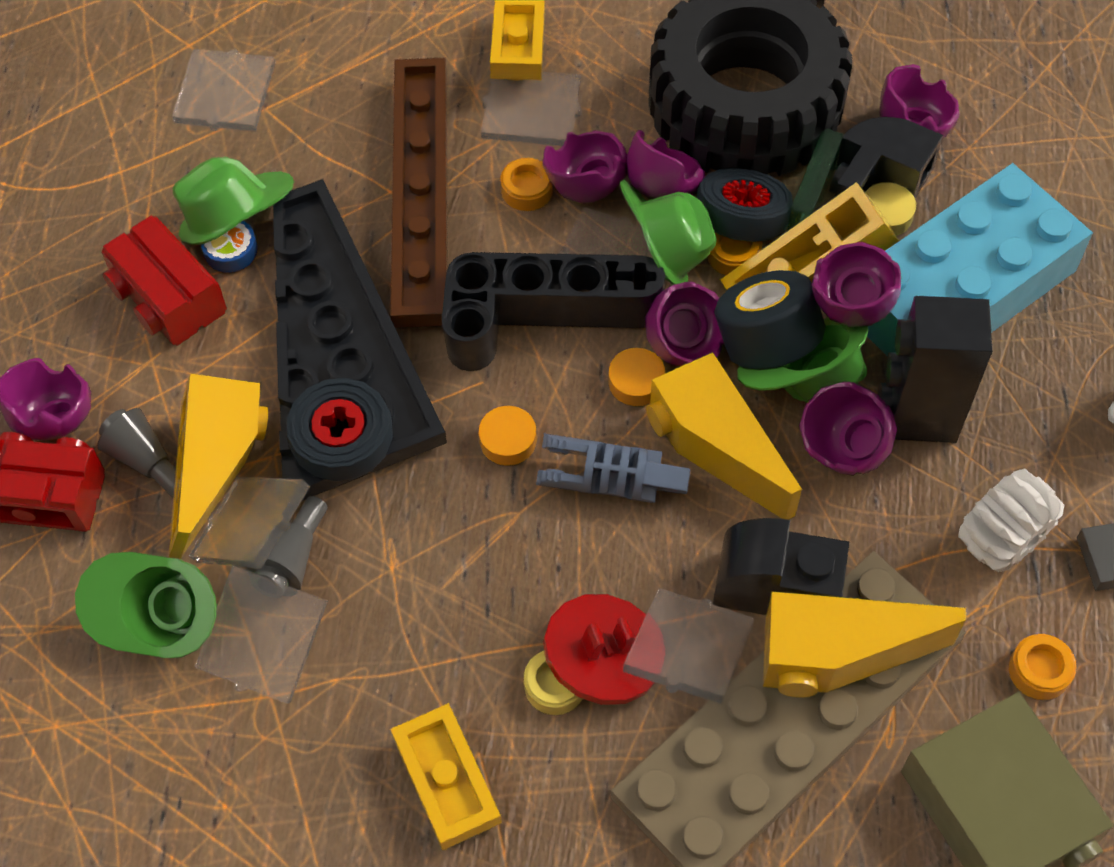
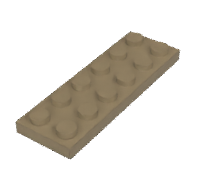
(760, 750)

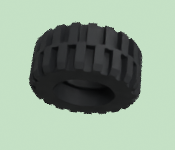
(738, 127)

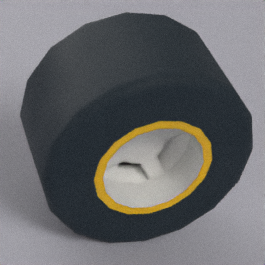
(770, 320)

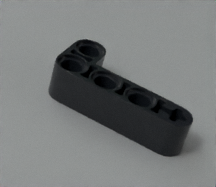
(553, 301)

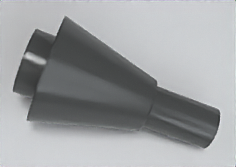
(133, 442)
(293, 548)

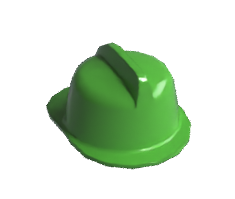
(222, 195)
(674, 230)
(831, 362)
(146, 604)

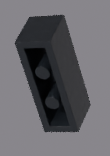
(937, 366)

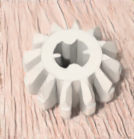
(1011, 520)

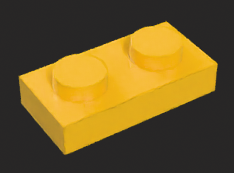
(517, 40)
(446, 776)

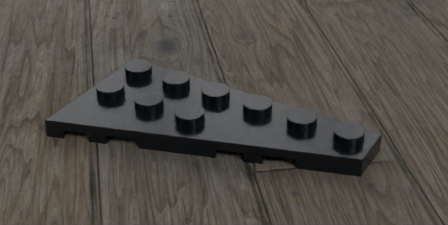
(338, 328)

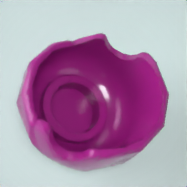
(913, 99)
(586, 166)
(660, 169)
(856, 284)
(683, 324)
(43, 401)
(848, 428)

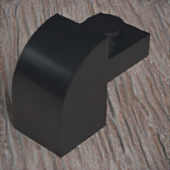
(886, 152)
(768, 558)

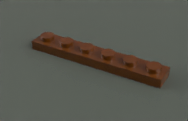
(419, 193)

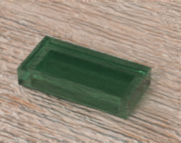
(816, 178)

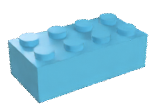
(993, 244)

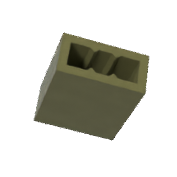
(1007, 792)

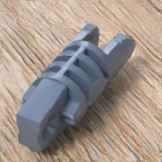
(614, 470)

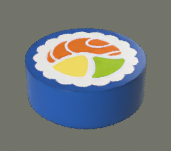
(232, 250)

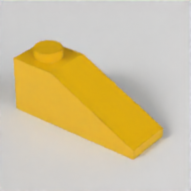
(842, 221)
(720, 434)
(214, 441)
(836, 640)

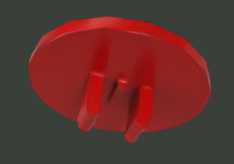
(589, 646)

